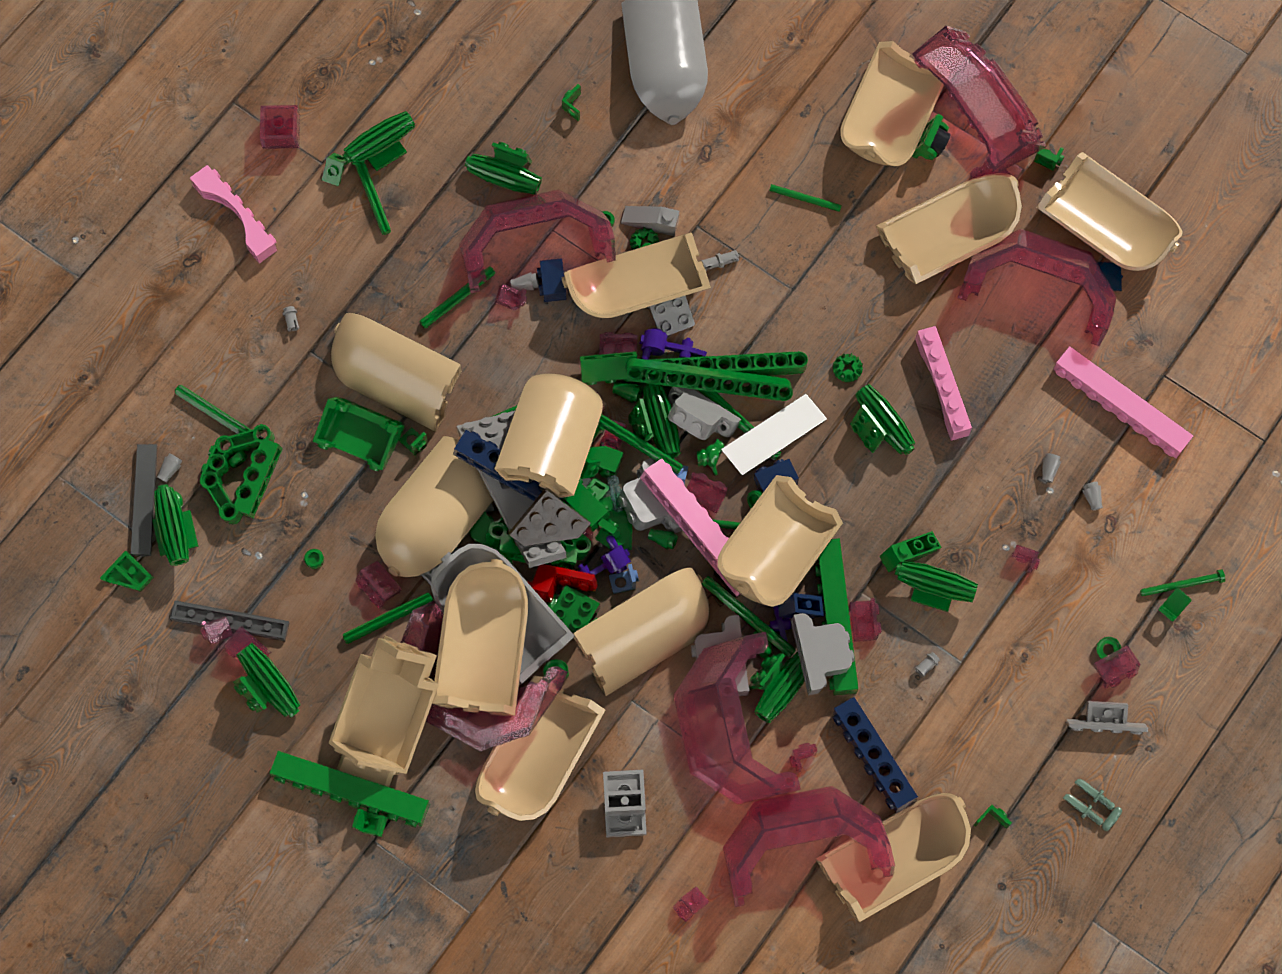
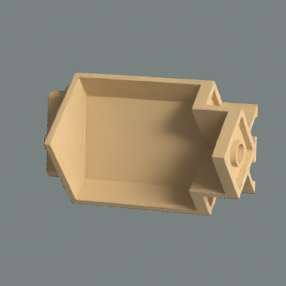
(384, 711)

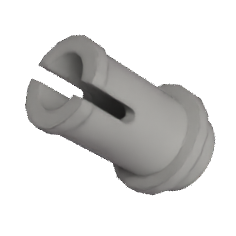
(291, 319)
(927, 664)

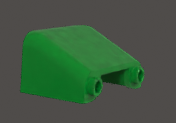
(358, 432)

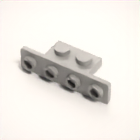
(1106, 716)

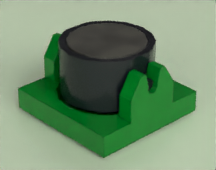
(933, 139)

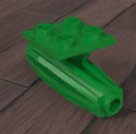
(381, 142)
(505, 169)
(651, 420)
(880, 421)
(173, 527)
(935, 585)
(264, 683)
(779, 685)

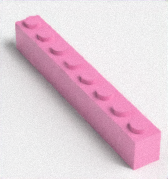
(1122, 402)
(686, 512)

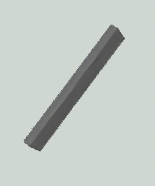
(144, 500)
(254, 624)

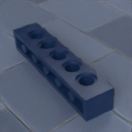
(481, 461)
(852, 710)

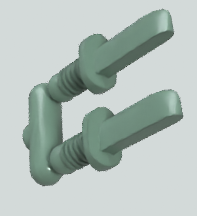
(1086, 811)

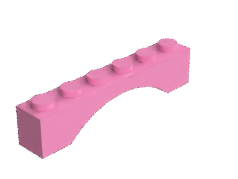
(210, 187)
(950, 399)

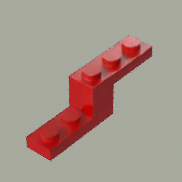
(548, 578)

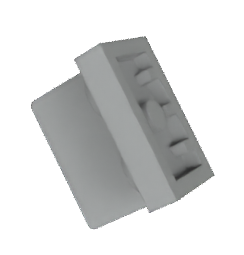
(672, 315)

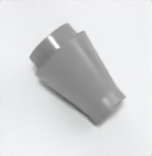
(528, 281)
(169, 467)
(1050, 467)
(1093, 495)

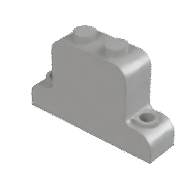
(699, 414)
(642, 506)
(730, 631)
(821, 651)

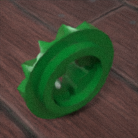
(635, 240)
(847, 375)

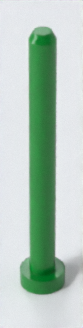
(1218, 576)

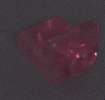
(1026, 555)
(216, 630)

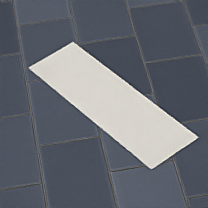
(774, 434)

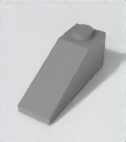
(660, 219)

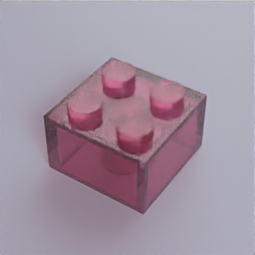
(279, 126)

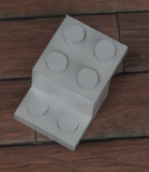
(624, 803)

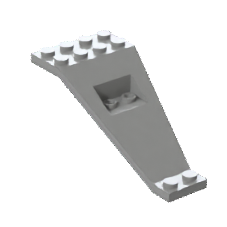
(508, 501)

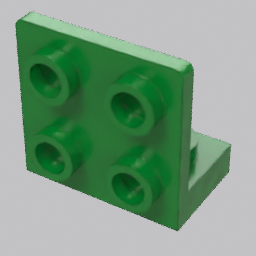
(575, 609)

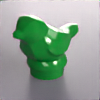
(710, 455)

